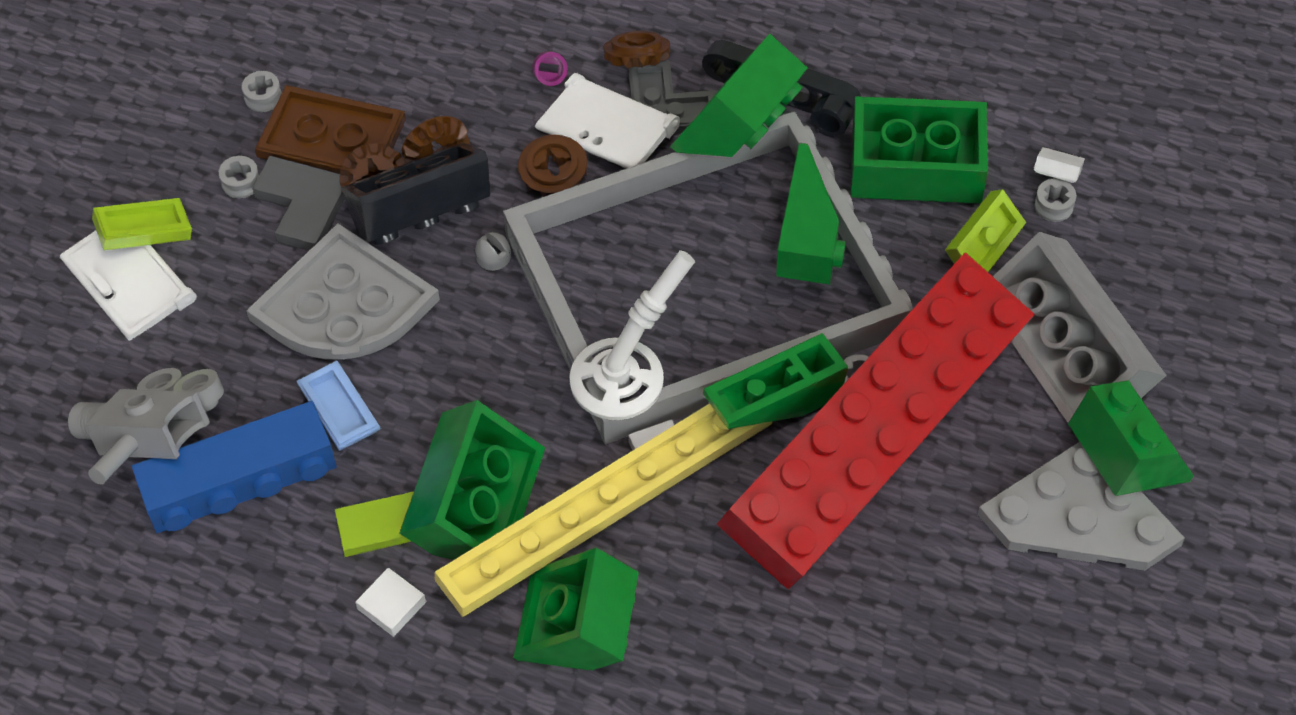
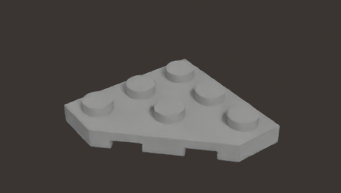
(1075, 514)

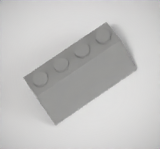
(1076, 328)

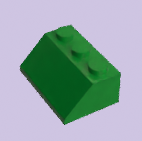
(745, 103)
(471, 481)

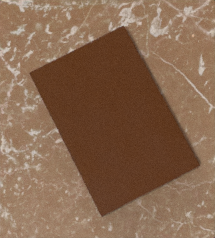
(325, 128)

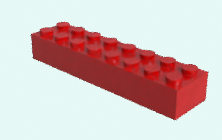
(875, 421)

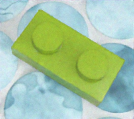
(988, 231)

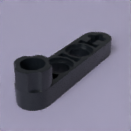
(829, 112)

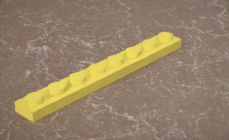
(588, 508)

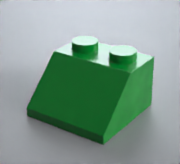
(1126, 440)
(577, 612)

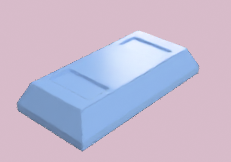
(338, 405)

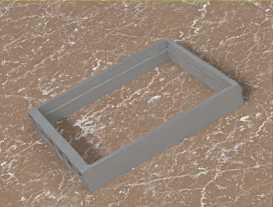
(663, 172)

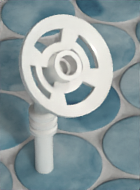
(617, 363)

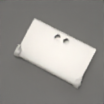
(615, 124)
(137, 276)

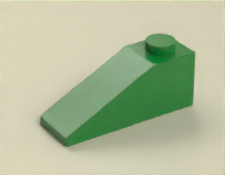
(810, 226)
(780, 386)

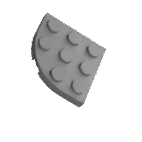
(343, 300)

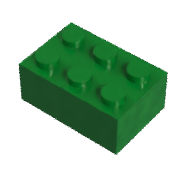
(919, 149)

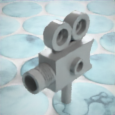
(146, 420)

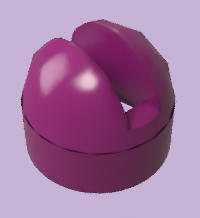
(547, 77)

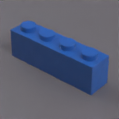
(235, 467)

